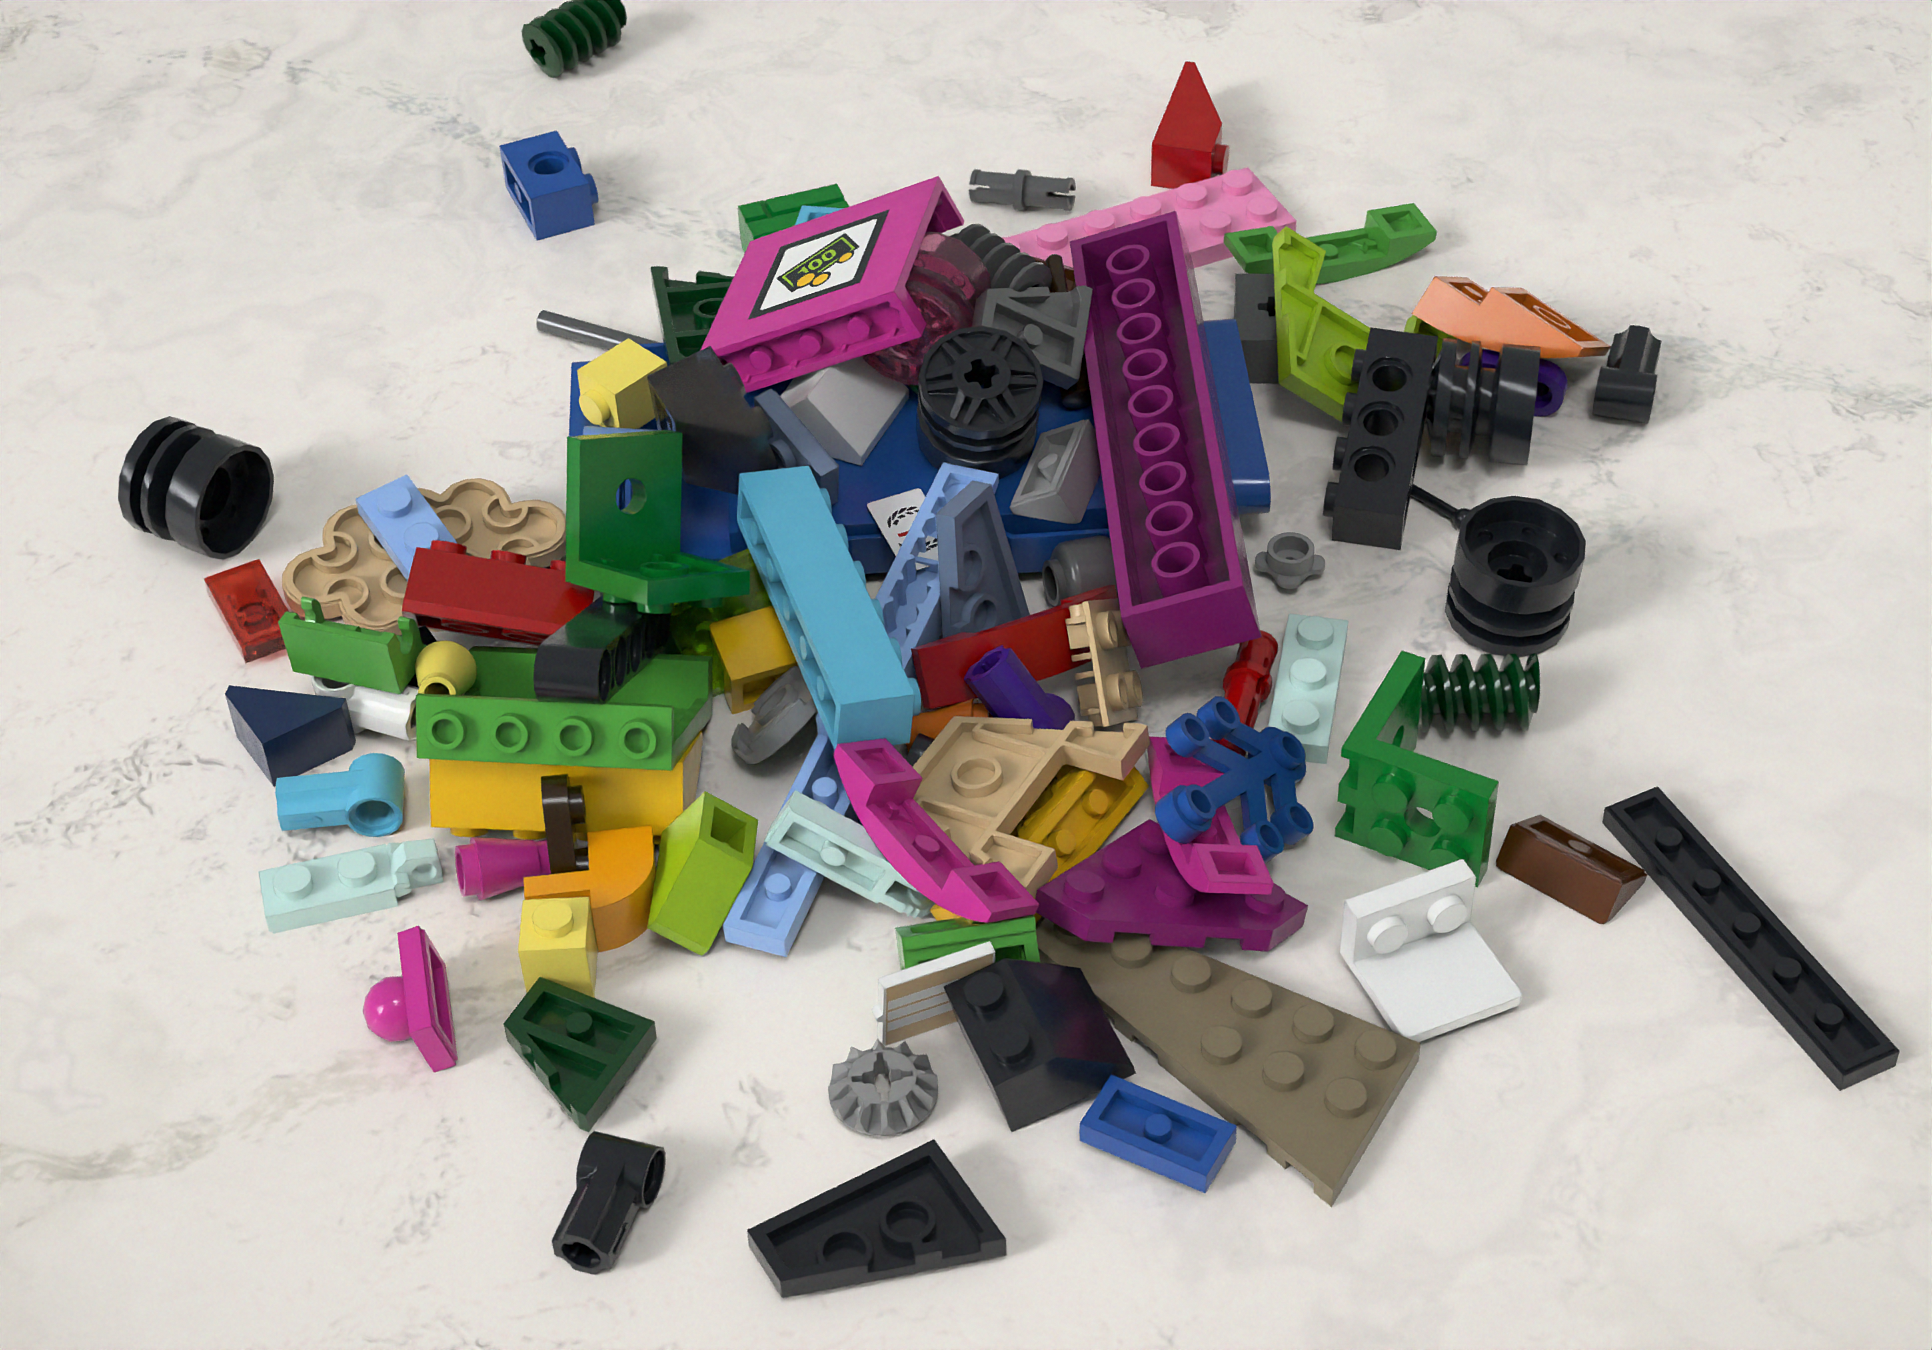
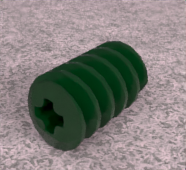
(573, 33)
(1480, 691)

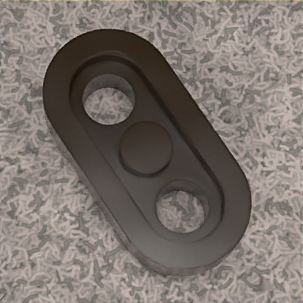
(563, 809)

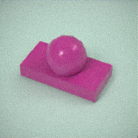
(416, 1002)

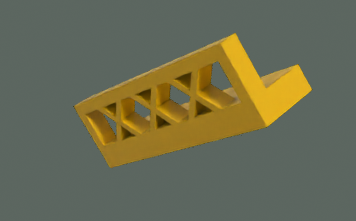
(1074, 816)

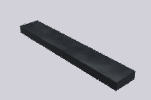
(1751, 939)

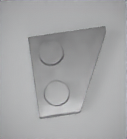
(1046, 321)

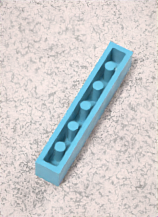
(826, 608)

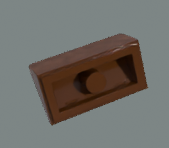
(1569, 868)

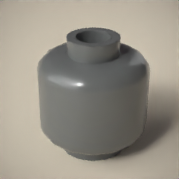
(1078, 568)

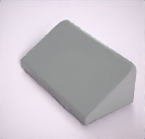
(1060, 475)

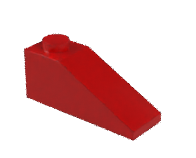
(1189, 135)

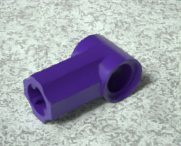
(1012, 692)

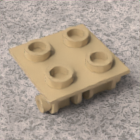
(1116, 688)

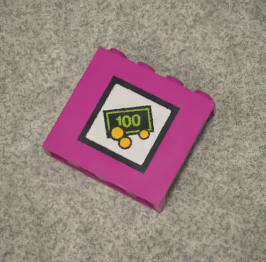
(829, 287)

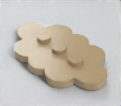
(366, 588)

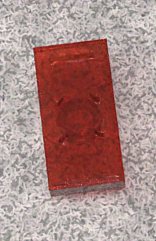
(249, 608)

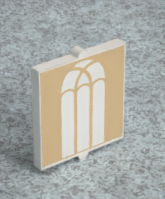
(915, 997)

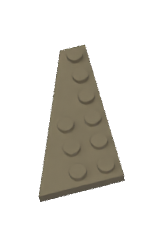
(1249, 1049)

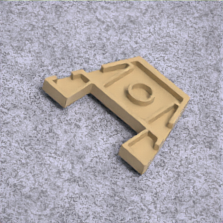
(992, 770)

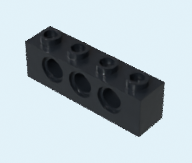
(1382, 440)

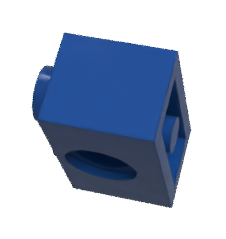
(548, 185)

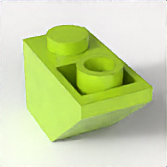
(701, 871)

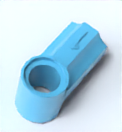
(364, 797)

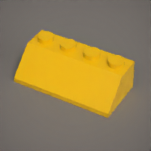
(508, 796)

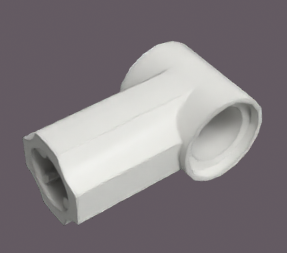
(374, 708)

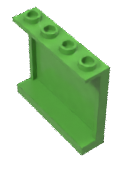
(503, 721)

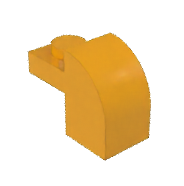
(616, 883)

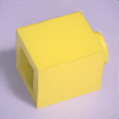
(617, 387)
(558, 943)

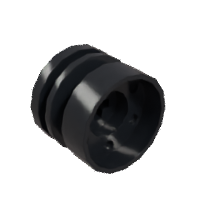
(979, 400)
(1484, 401)
(196, 487)
(1514, 575)

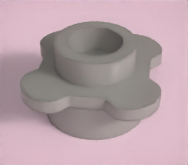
(1290, 559)

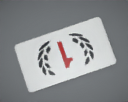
(894, 518)

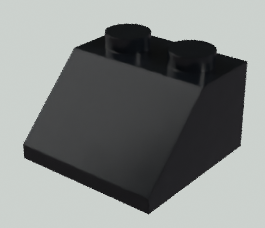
(1036, 1036)

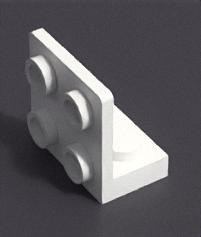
(1424, 955)

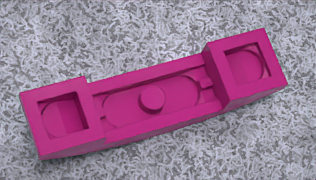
(882, 795)
(1215, 858)

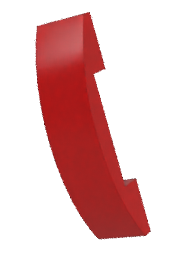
(1036, 640)

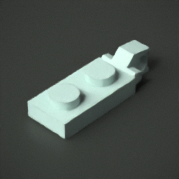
(346, 883)

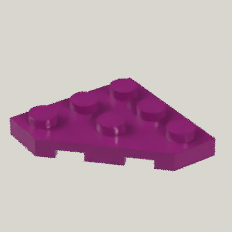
(1140, 890)

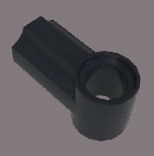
(1629, 380)
(611, 1184)

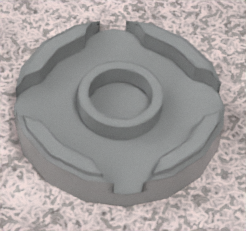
(778, 717)

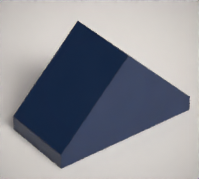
(289, 729)

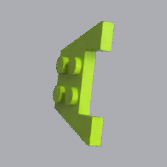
(1313, 335)

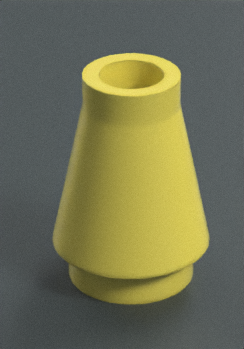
(445, 669)

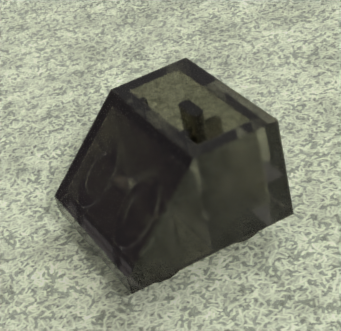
(715, 421)

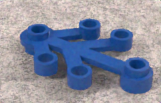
(1272, 760)

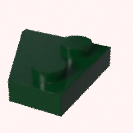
(578, 1046)

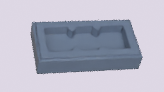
(796, 445)

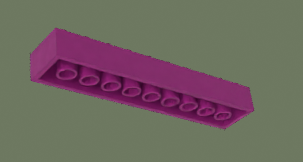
(1162, 446)

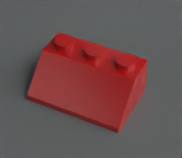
(490, 596)

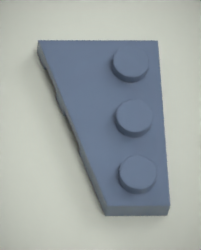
(976, 564)

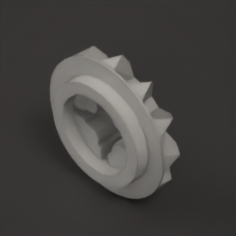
(856, 1096)

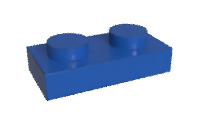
(1158, 1133)

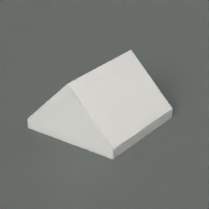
(846, 407)

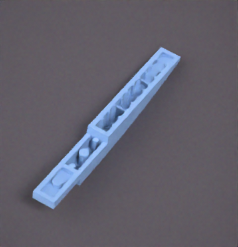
(779, 888)

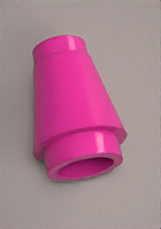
(498, 865)

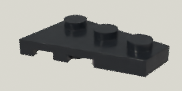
(877, 1227)

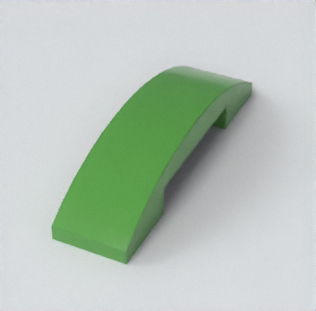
(1386, 239)

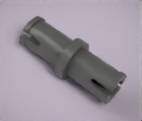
(1022, 190)

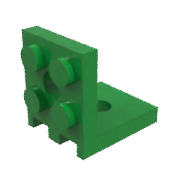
(637, 549)
(1391, 780)

